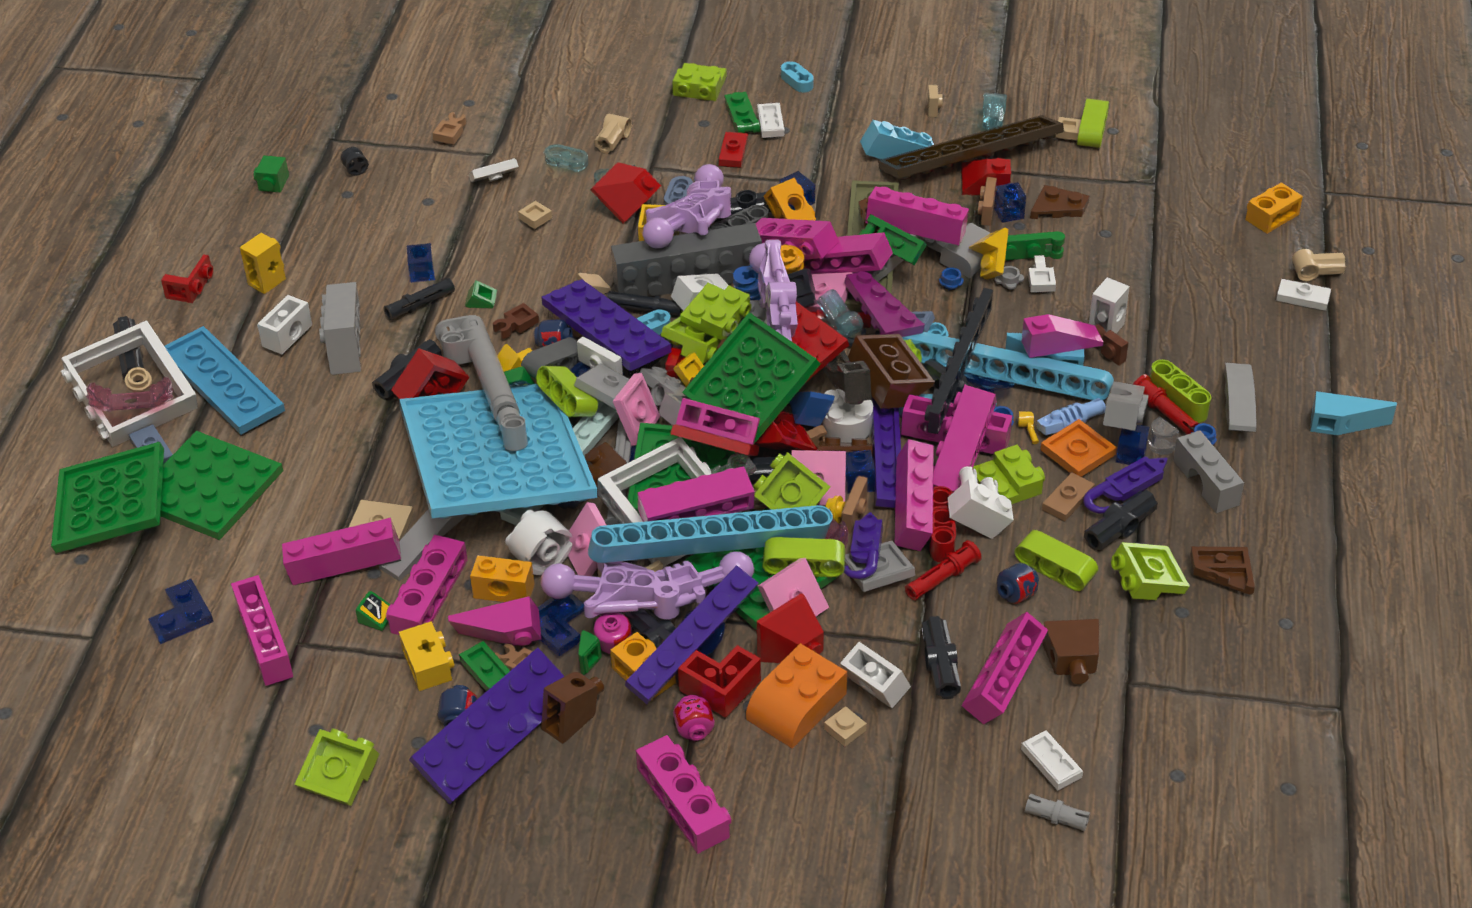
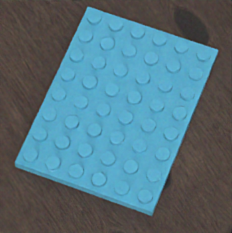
(471, 471)

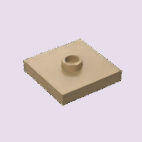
(373, 511)

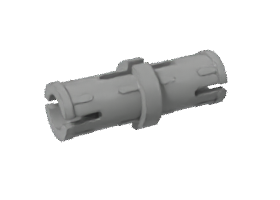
(1057, 812)

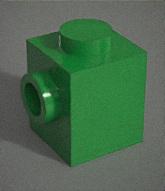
(271, 174)

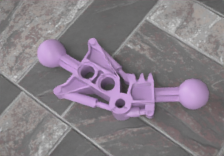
(693, 213)
(775, 288)
(632, 587)

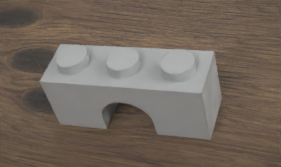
(1125, 406)
(1220, 482)

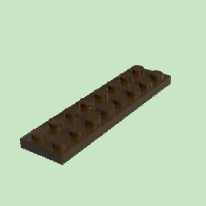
(970, 146)

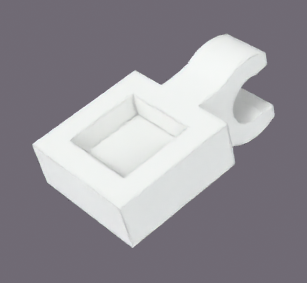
(1041, 278)

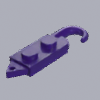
(1126, 482)
(866, 546)

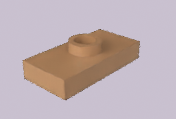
(1067, 497)
(855, 503)

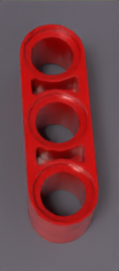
(944, 528)

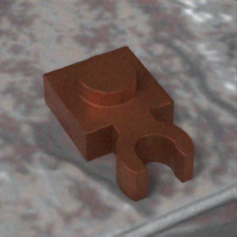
(516, 319)
(1113, 346)

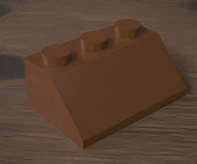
(892, 367)

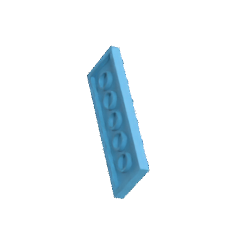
(224, 380)

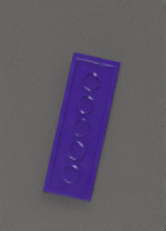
(606, 324)
(487, 728)

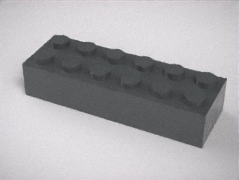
(654, 271)

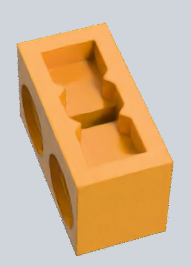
(1273, 208)
(631, 654)

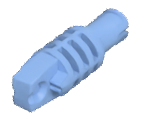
(1065, 416)

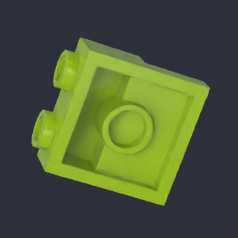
(699, 81)
(717, 310)
(691, 339)
(1014, 474)
(789, 485)
(1148, 570)
(337, 766)

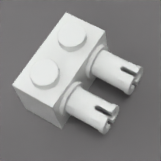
(980, 504)

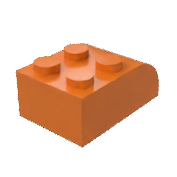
(796, 695)

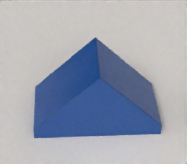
(810, 407)

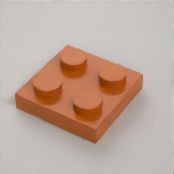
(1078, 448)

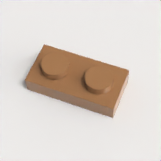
(986, 206)

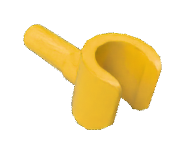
(1026, 419)

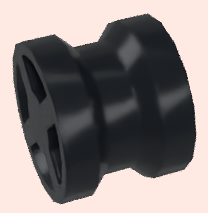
(359, 163)

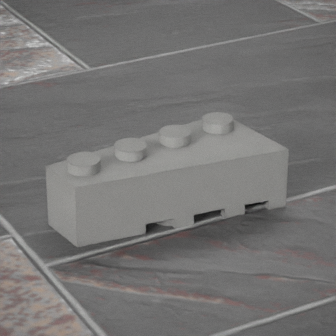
(341, 327)

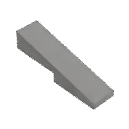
(414, 541)

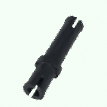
(418, 299)
(644, 303)

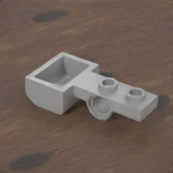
(960, 256)
(665, 392)

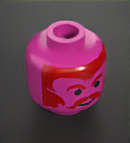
(612, 630)
(692, 717)

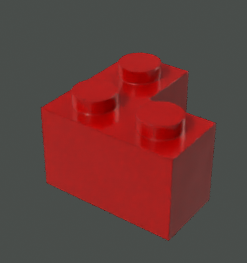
(428, 375)
(720, 683)

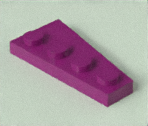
(885, 310)

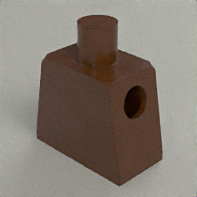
(1073, 647)
(569, 705)

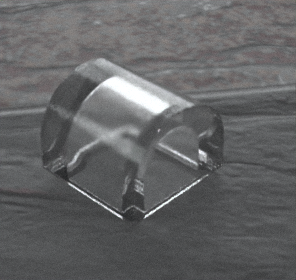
(1162, 437)

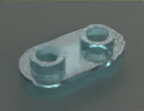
(566, 157)

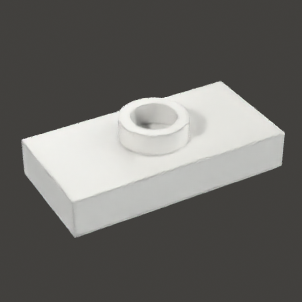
(770, 120)
(493, 171)
(1303, 294)
(594, 354)
(1052, 760)

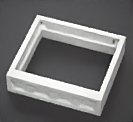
(116, 345)
(623, 477)

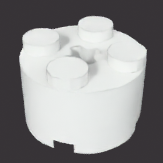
(848, 420)
(539, 540)

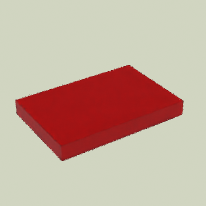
(715, 440)

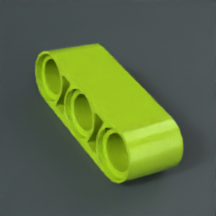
(1093, 123)
(559, 386)
(1181, 389)
(824, 556)
(1056, 560)

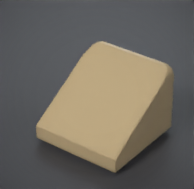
(595, 281)

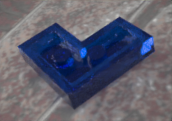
(187, 614)
(554, 624)

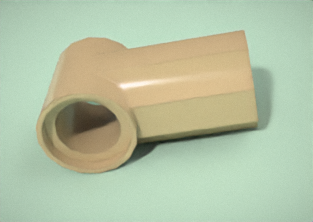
(613, 130)
(1311, 265)

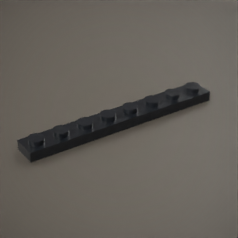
(958, 363)

